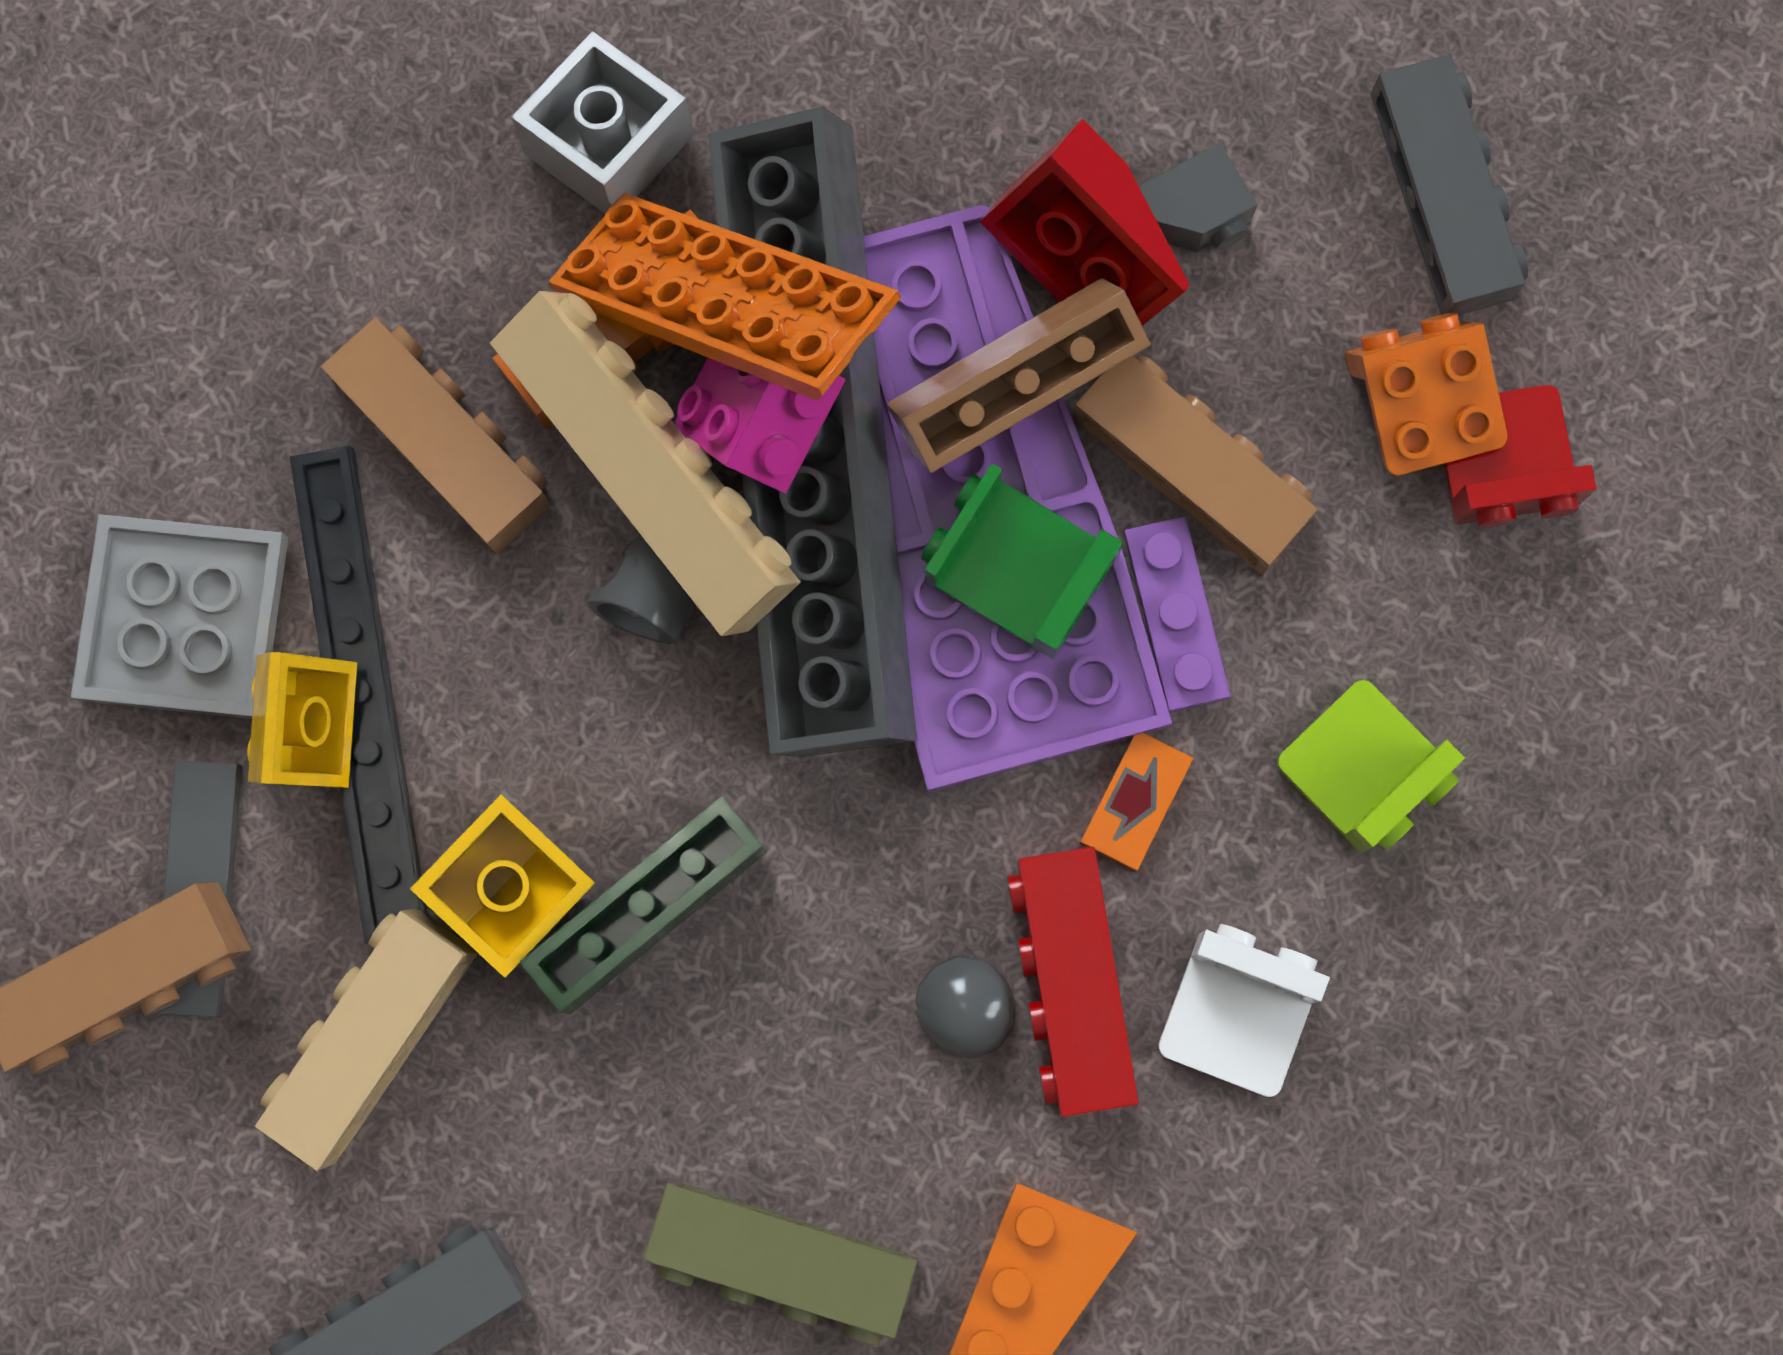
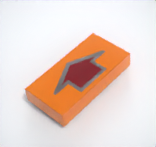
(1136, 801)

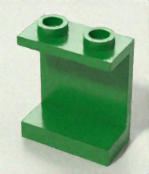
(1018, 562)

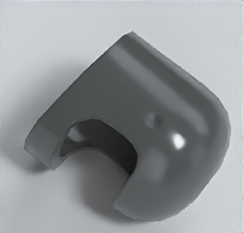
(647, 590)

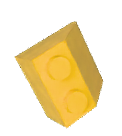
(302, 720)
(502, 886)

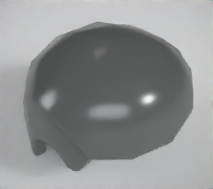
(965, 1007)

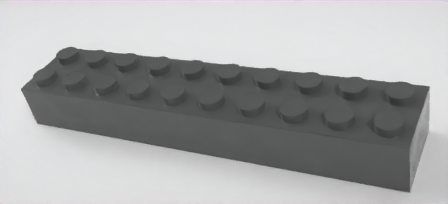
(839, 638)

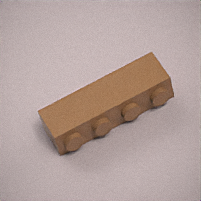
(1018, 374)
(437, 435)
(1195, 461)
(117, 974)

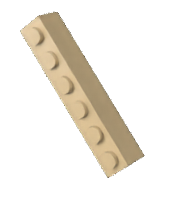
(646, 461)

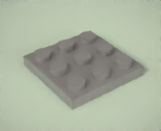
(178, 615)

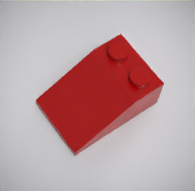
(1086, 220)

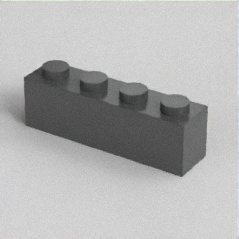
(1448, 186)
(422, 1306)

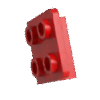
(1528, 472)

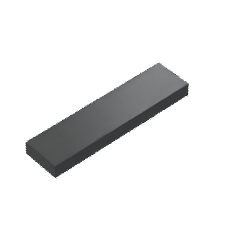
(202, 852)

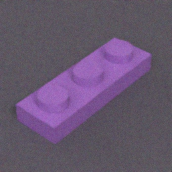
(1176, 614)

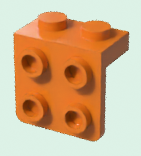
(1431, 393)

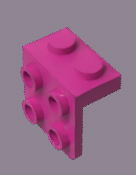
(752, 422)

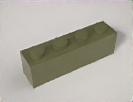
(780, 1260)

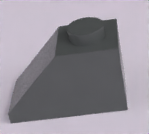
(1201, 202)

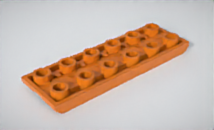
(725, 295)

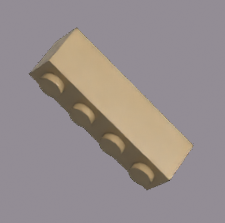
(365, 1037)

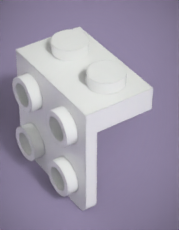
(1241, 1010)

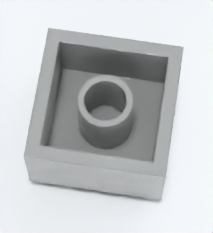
(603, 124)

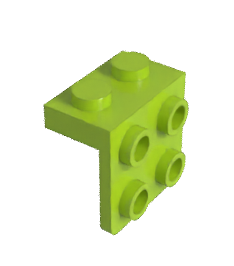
(1368, 767)

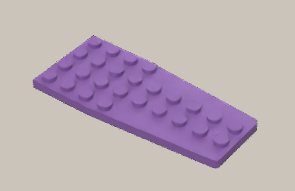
(976, 689)

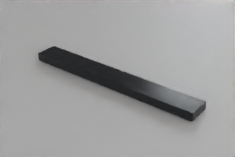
(351, 630)

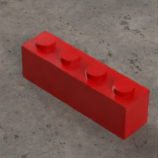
(1075, 982)

